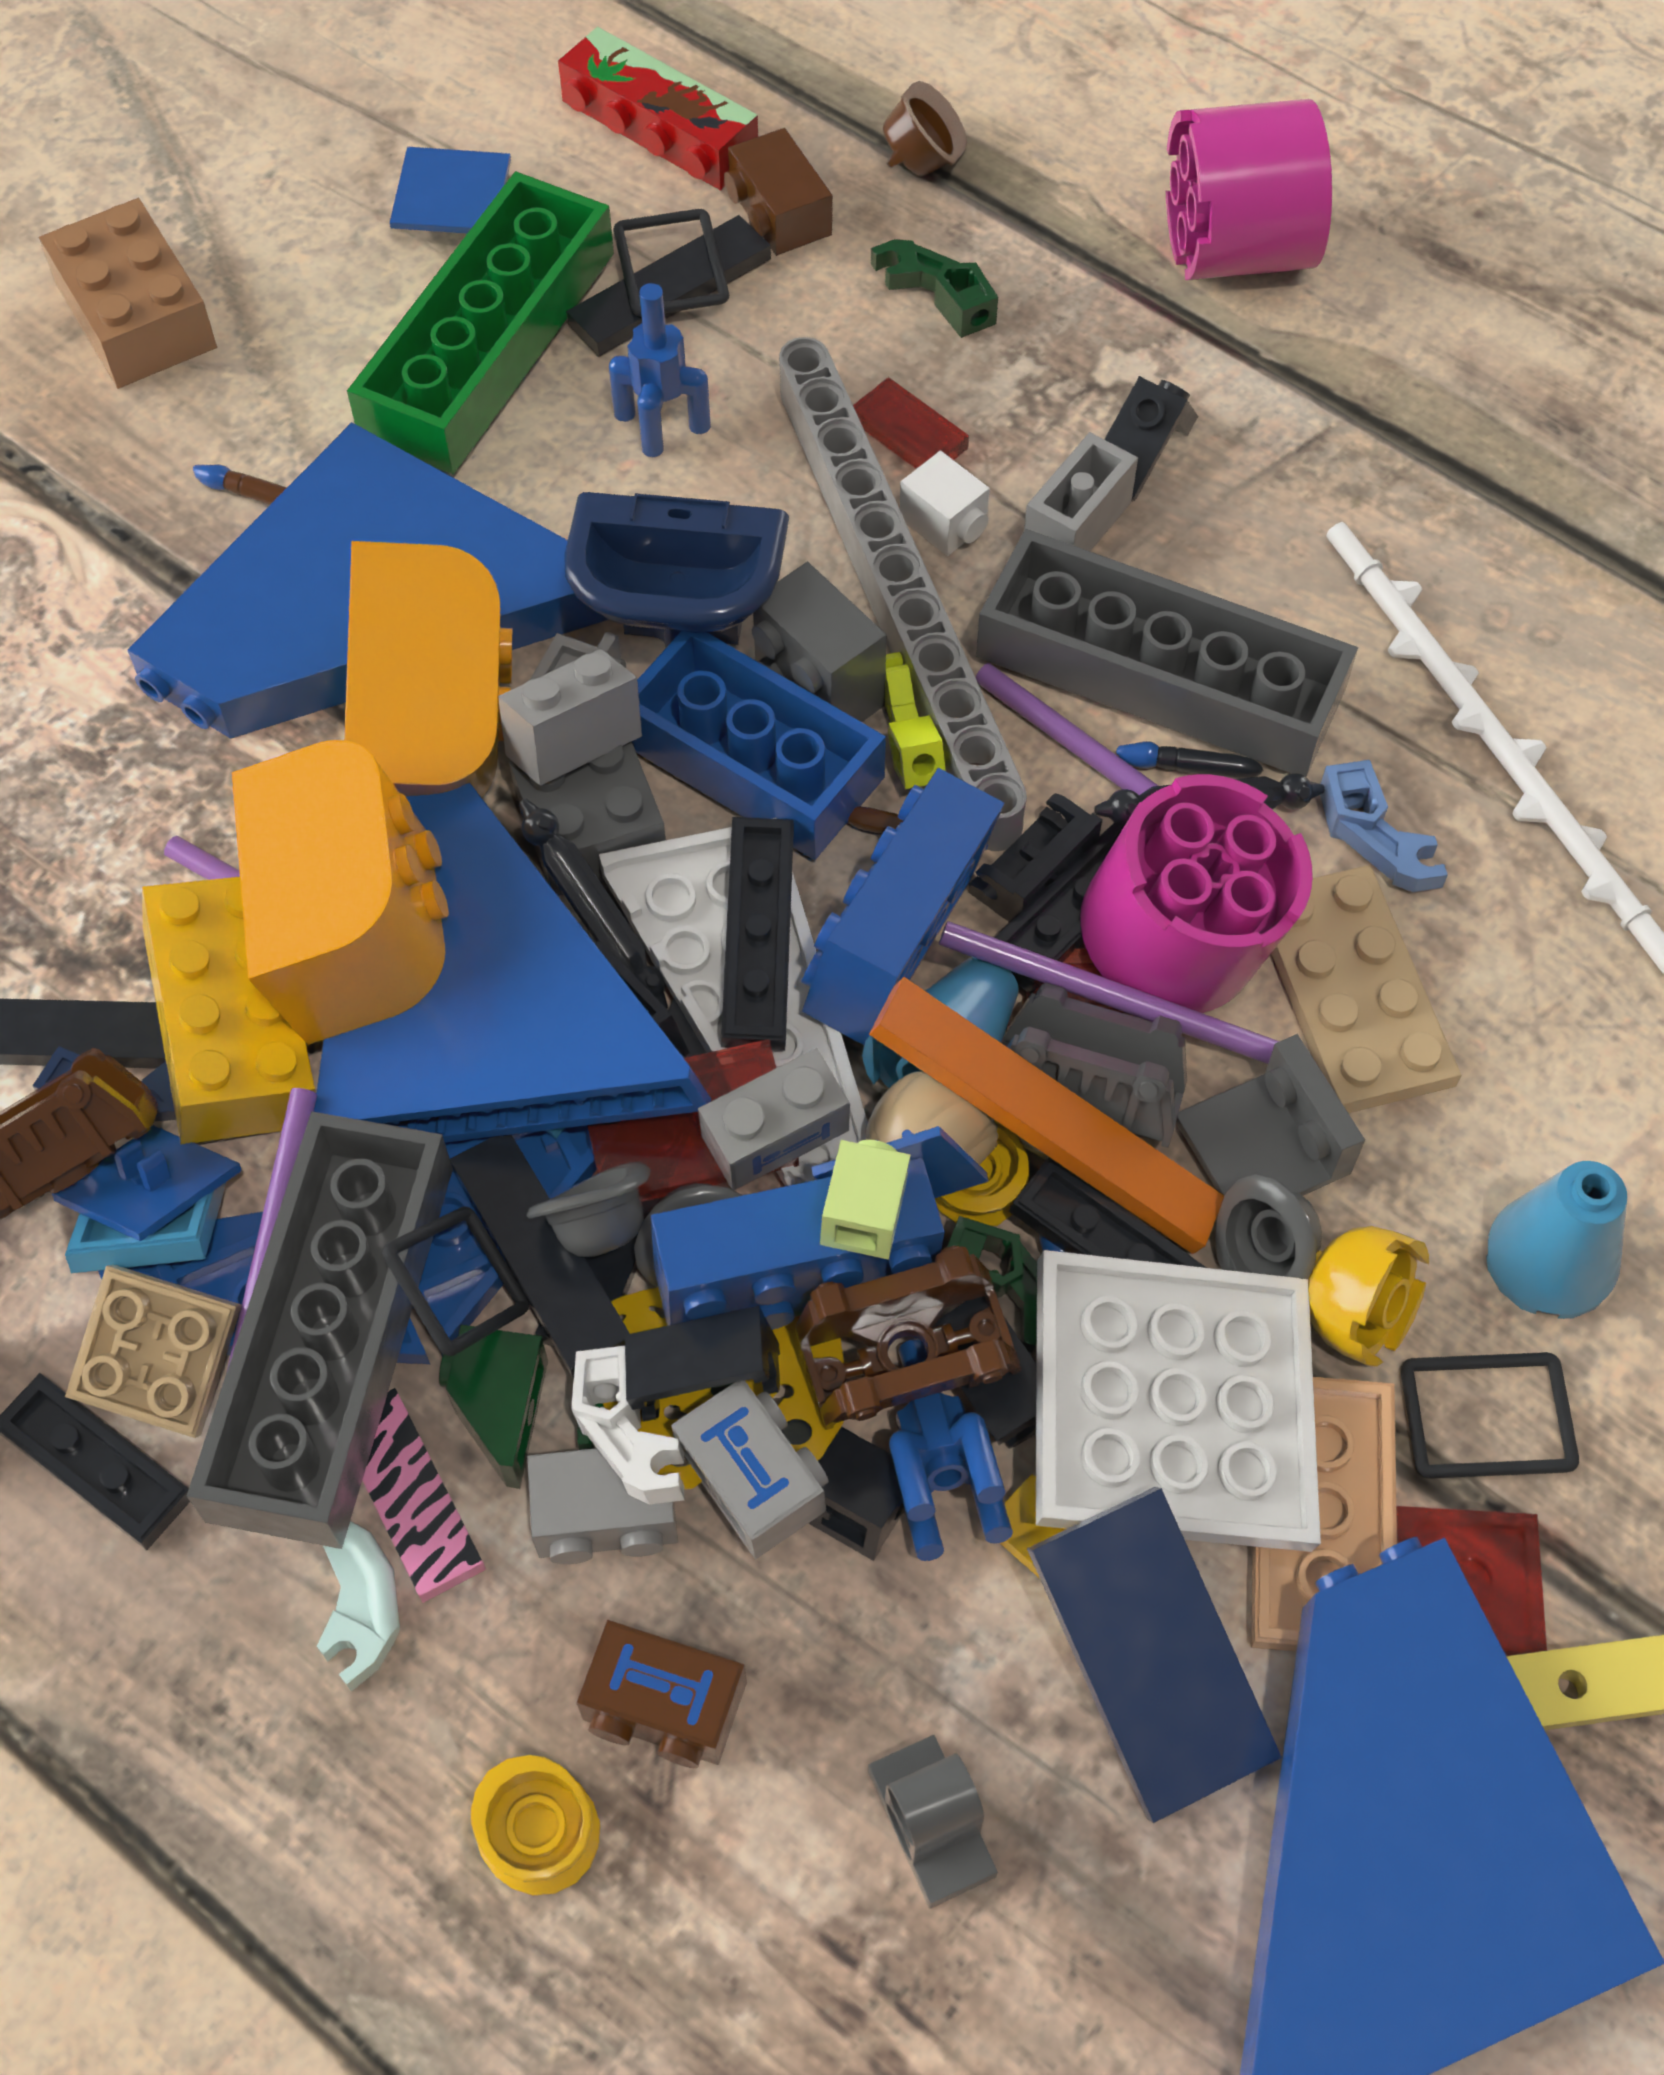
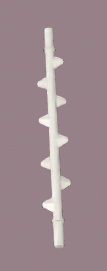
(1516, 755)

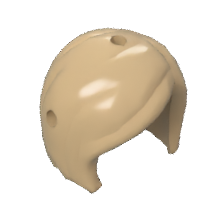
(923, 1103)

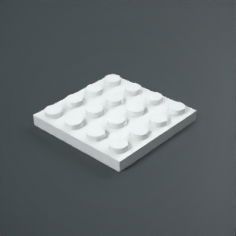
(1176, 1388)

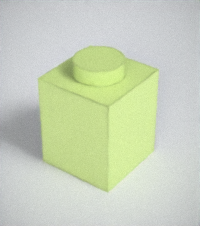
(864, 1198)

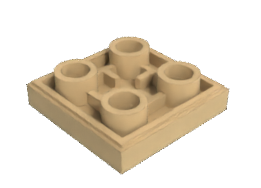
(153, 1351)

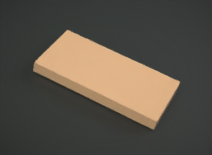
(1354, 1507)

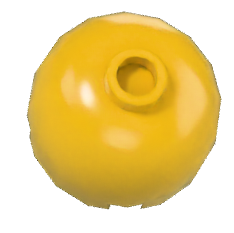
(1366, 1291)

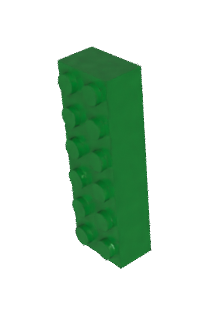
(483, 321)

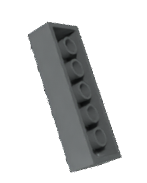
(1165, 652)
(321, 1333)

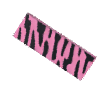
(417, 1506)

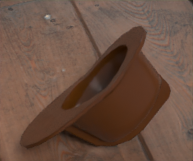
(924, 131)

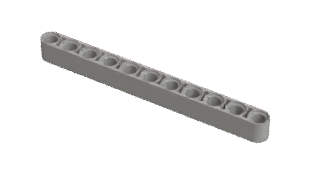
(897, 579)

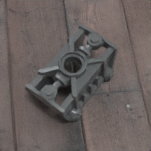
(1106, 1057)

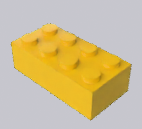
(221, 1038)

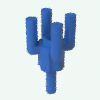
(657, 375)
(940, 1451)

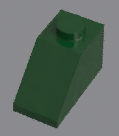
(497, 1395)

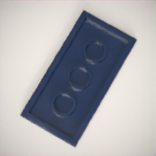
(1154, 1654)

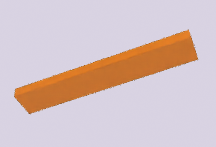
(1047, 1115)

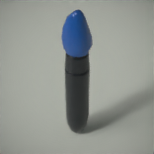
(1148, 755)

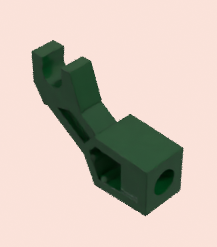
(959, 288)
(1021, 1272)

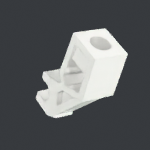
(632, 1454)

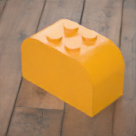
(426, 665)
(336, 890)

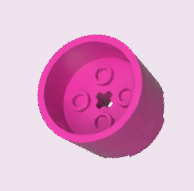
(1249, 188)
(1196, 892)

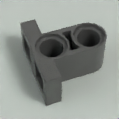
(935, 1818)

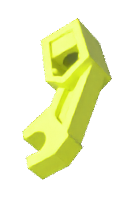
(912, 739)

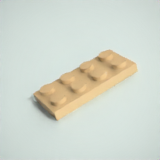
(1362, 996)

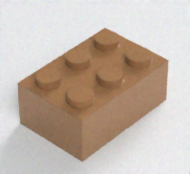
(128, 292)

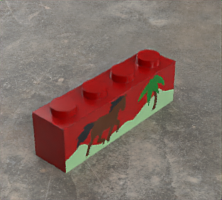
(654, 105)

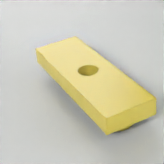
(1611, 1681)

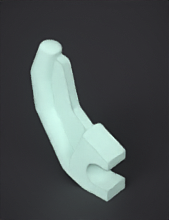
(365, 1608)

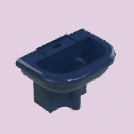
(674, 562)

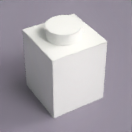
(944, 503)

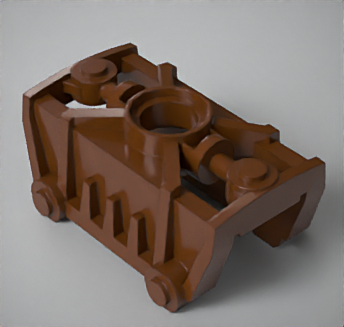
(69, 1128)
(898, 1308)

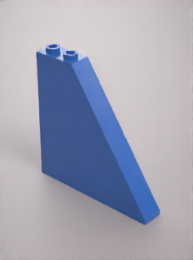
(270, 616)
(521, 1021)
(1422, 1843)

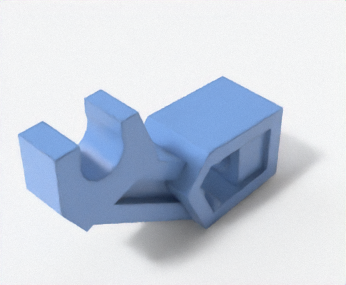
(1390, 851)

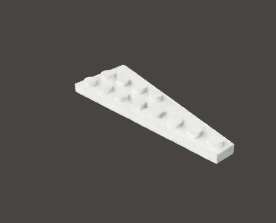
(679, 909)

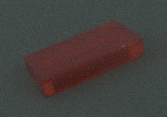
(908, 424)

